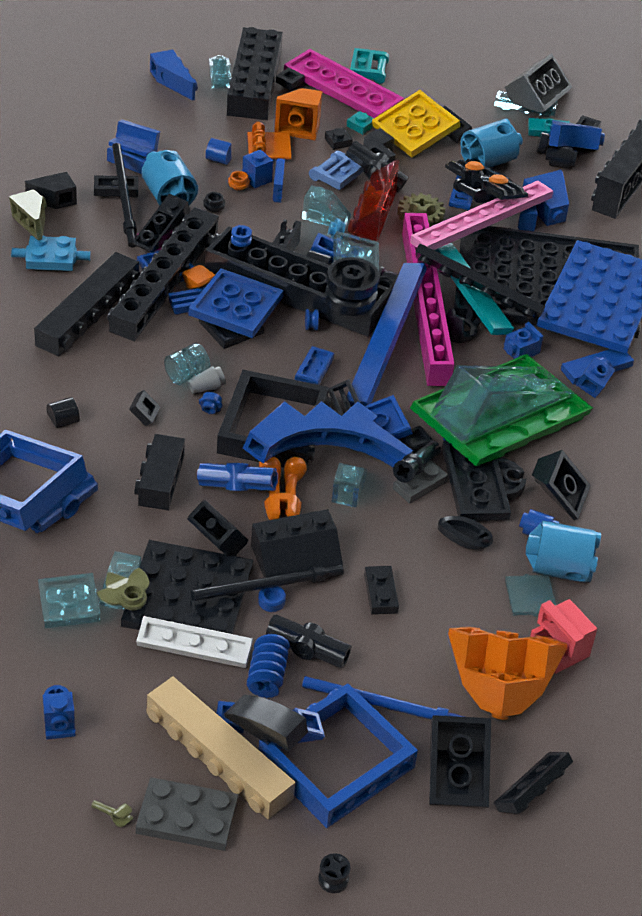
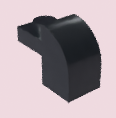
(380, 142)

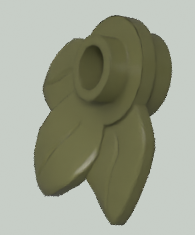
(125, 591)

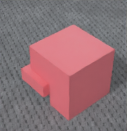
(569, 625)

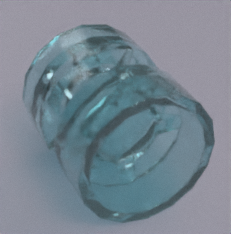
(186, 363)

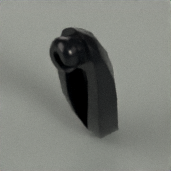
(465, 532)

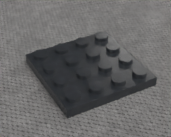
(178, 570)

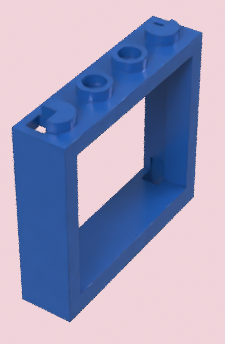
(67, 464)
(366, 786)

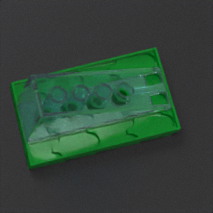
(499, 408)

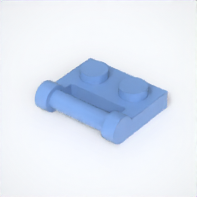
(338, 175)

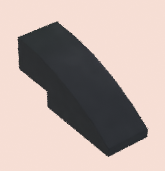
(268, 721)

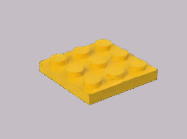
(416, 123)

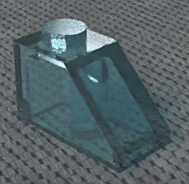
(323, 207)
(348, 484)

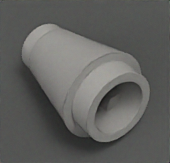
(207, 380)

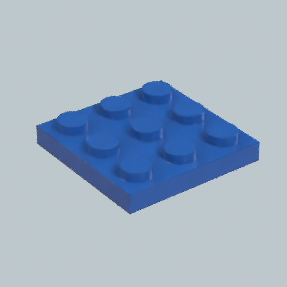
(236, 303)

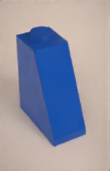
(555, 209)

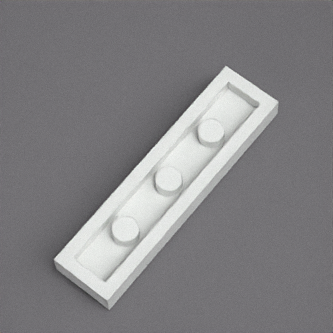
(194, 642)

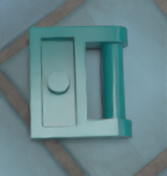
(363, 60)

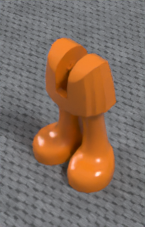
(293, 472)

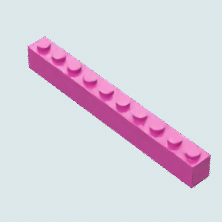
(429, 311)

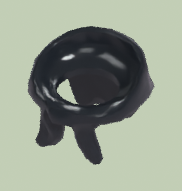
(456, 326)

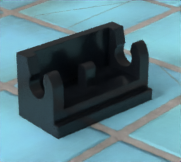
(288, 238)

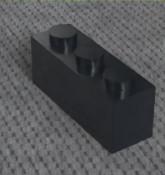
(160, 472)

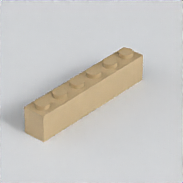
(220, 748)

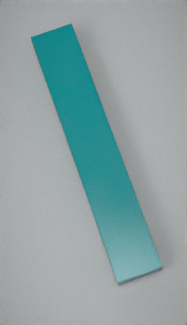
(484, 307)

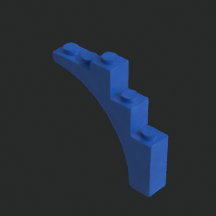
(323, 426)

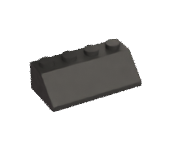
(539, 85)

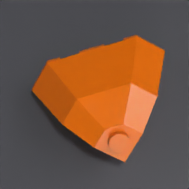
(503, 670)

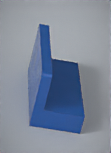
(136, 138)

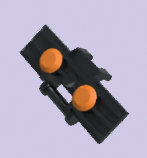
(483, 182)

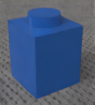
(258, 168)

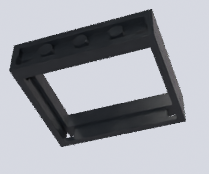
(278, 387)

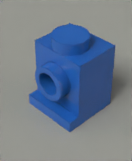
(523, 341)
(598, 373)
(59, 715)

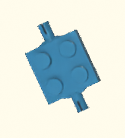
(51, 253)

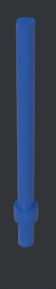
(381, 701)

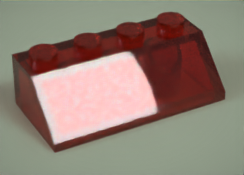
(375, 203)

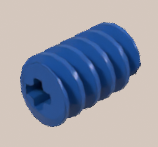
(268, 665)

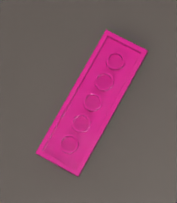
(343, 83)

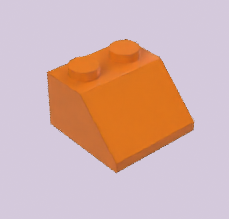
(299, 113)

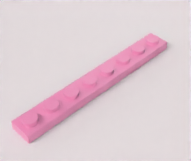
(480, 217)

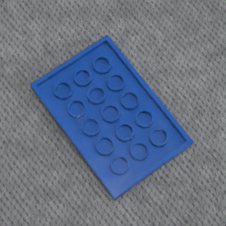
(596, 298)

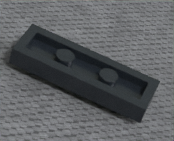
(533, 782)

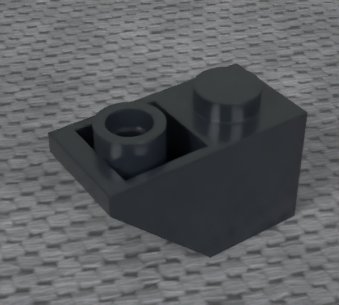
(56, 189)

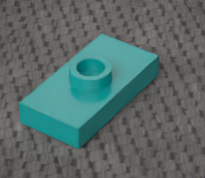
(538, 125)

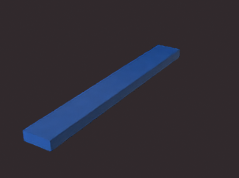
(387, 332)

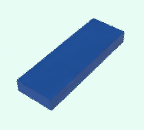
(575, 368)

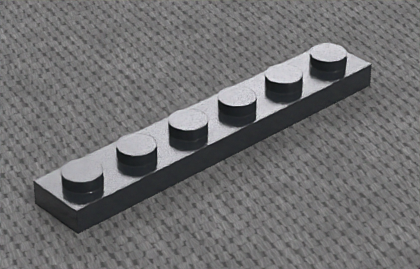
(487, 286)

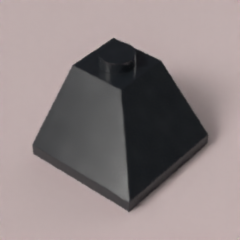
(562, 482)

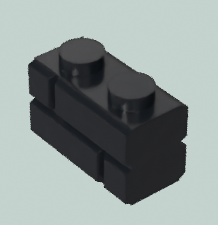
(217, 529)

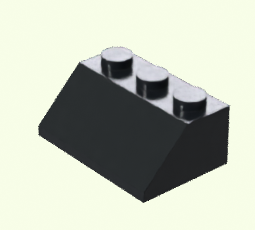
(296, 543)

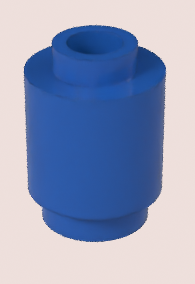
(532, 519)

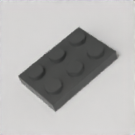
(187, 813)

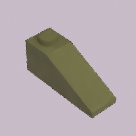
(29, 211)

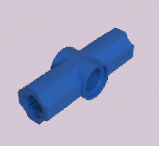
(237, 476)
(68, 505)

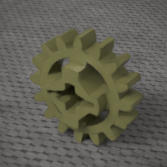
(422, 204)

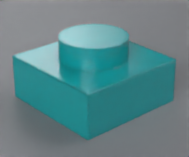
(360, 122)

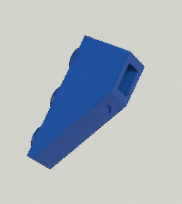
(171, 72)

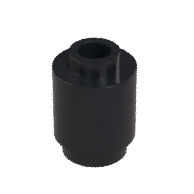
(561, 156)

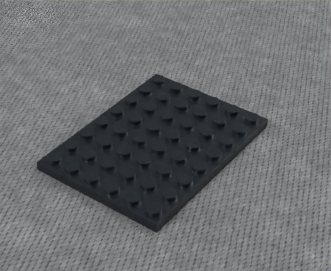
(523, 262)

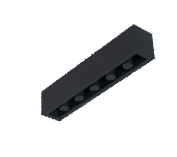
(86, 304)

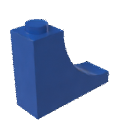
(575, 135)

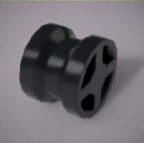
(338, 866)

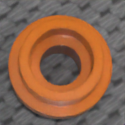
(238, 180)

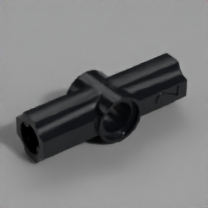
(372, 162)
(310, 641)

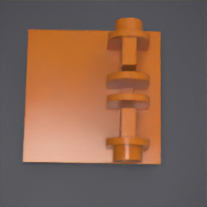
(271, 143)

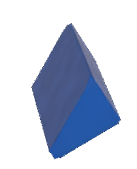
(131, 161)

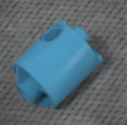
(491, 143)
(167, 174)
(563, 551)

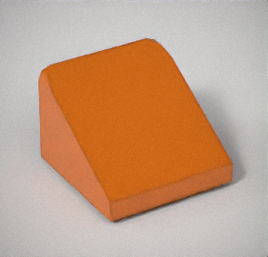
(197, 276)

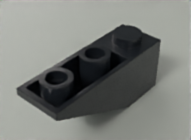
(162, 223)

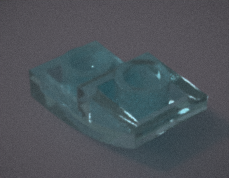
(219, 72)

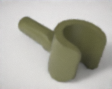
(119, 816)

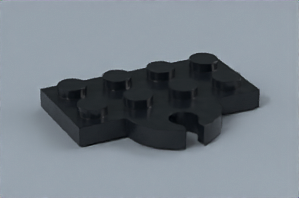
(483, 489)

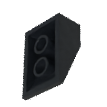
(460, 761)

